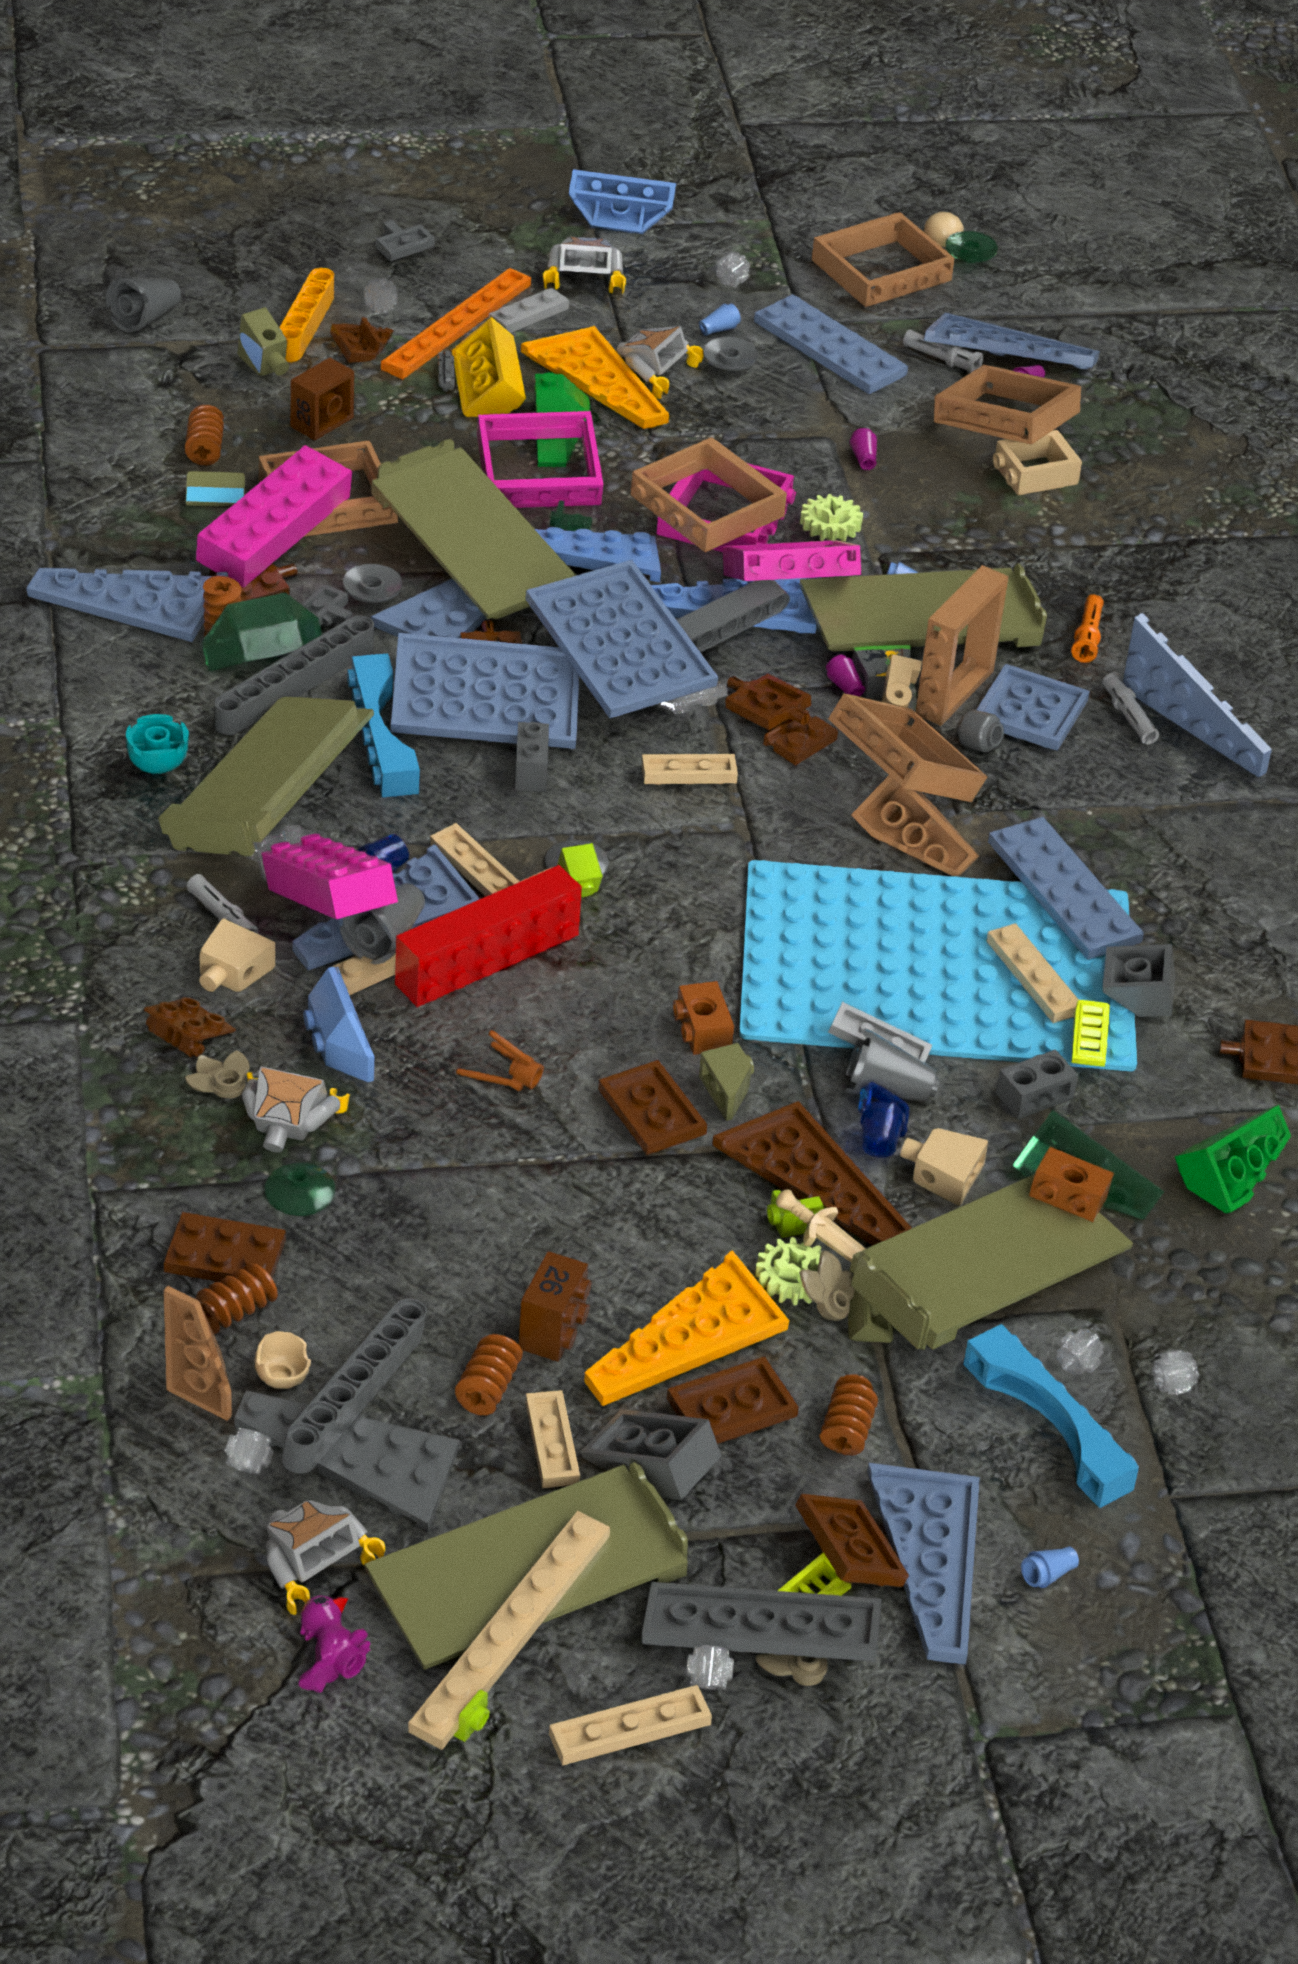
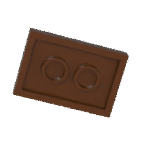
(652, 1107)
(218, 1247)
(735, 1399)
(851, 1540)

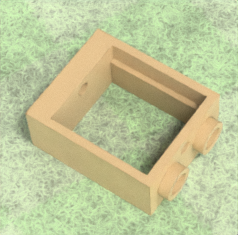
(1060, 472)

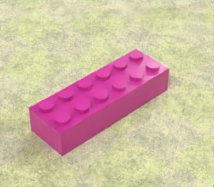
(273, 515)
(329, 876)

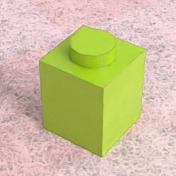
(582, 866)

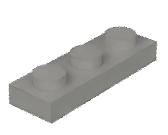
(530, 310)
(851, 1021)

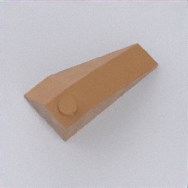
(914, 826)
(193, 1356)

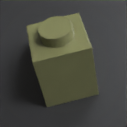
(726, 1077)

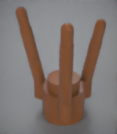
(523, 1068)

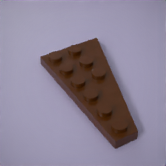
(801, 1157)

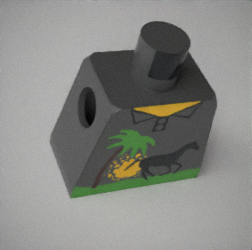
(872, 666)

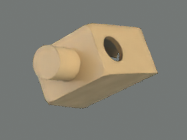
(234, 957)
(946, 1162)

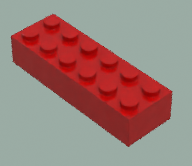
(487, 935)

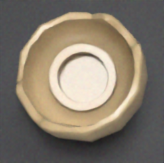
(941, 226)
(282, 1360)

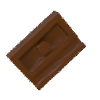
(799, 741)

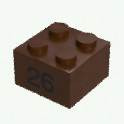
(322, 398)
(554, 1306)

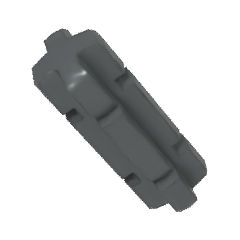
(446, 371)

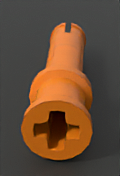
(1088, 633)

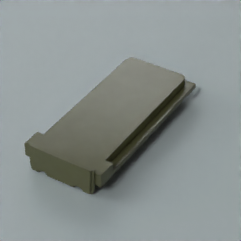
(468, 527)
(898, 606)
(263, 775)
(978, 1262)
(457, 1581)

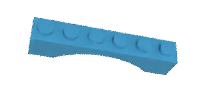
(394, 762)
(1006, 1366)

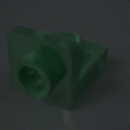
(567, 521)

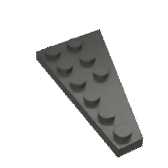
(370, 1458)

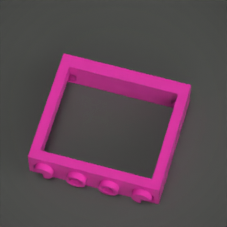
(549, 425)
(687, 487)
(791, 560)

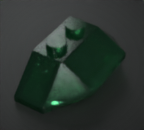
(259, 631)

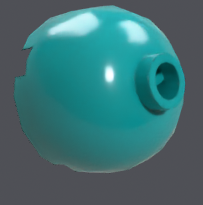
(157, 743)

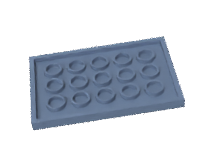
(621, 638)
(482, 689)

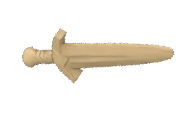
(820, 1226)

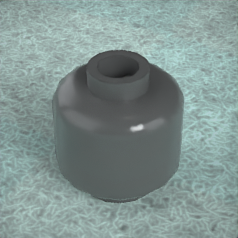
(980, 731)

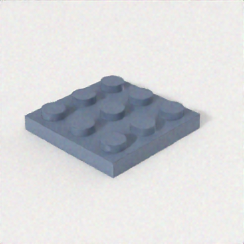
(1034, 706)

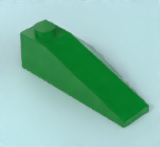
(557, 394)
(1233, 1161)

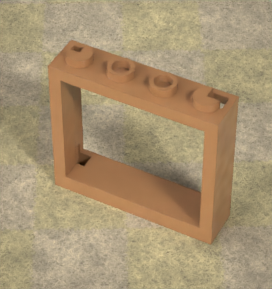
(832, 247)
(959, 409)
(766, 496)
(350, 513)
(980, 606)
(888, 740)

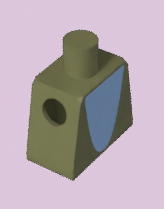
(262, 343)

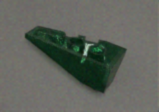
(1129, 1189)

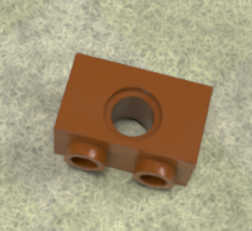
(703, 1016)
(1071, 1184)

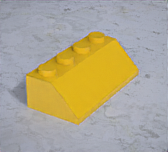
(488, 371)

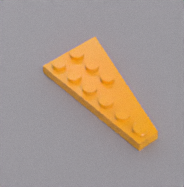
(600, 372)
(693, 1329)

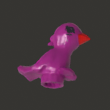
(336, 1647)

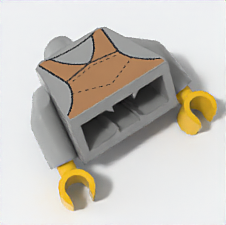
(585, 255)
(656, 350)
(288, 1105)
(311, 1540)

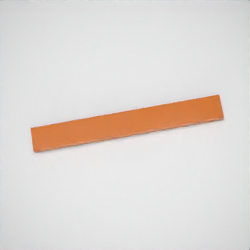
(455, 323)

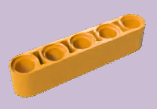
(307, 312)

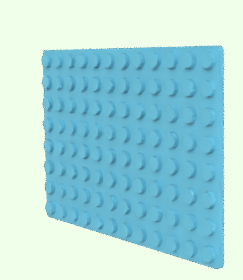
(910, 957)

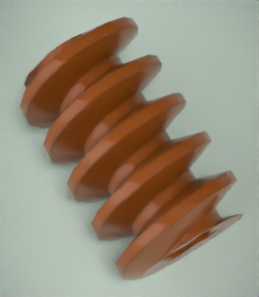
(204, 435)
(217, 594)
(236, 1295)
(488, 1374)
(849, 1415)

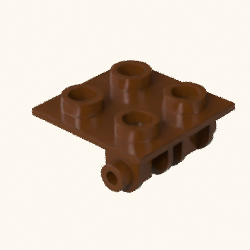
(185, 1024)

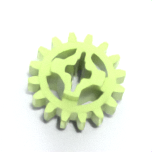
(831, 518)
(780, 1268)

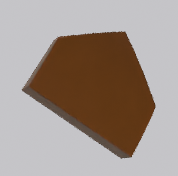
(360, 341)

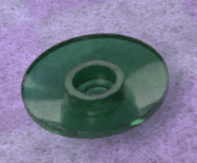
(971, 246)
(300, 1189)

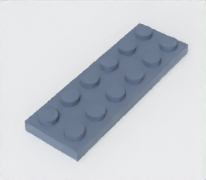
(831, 344)
(1065, 887)

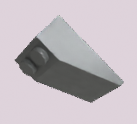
(667, 1447)

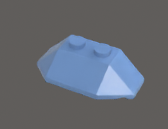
(620, 201)
(337, 1028)

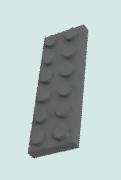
(763, 1621)

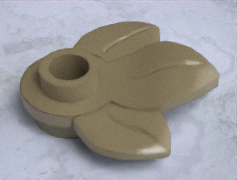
(223, 1079)
(829, 1287)
(804, 1669)

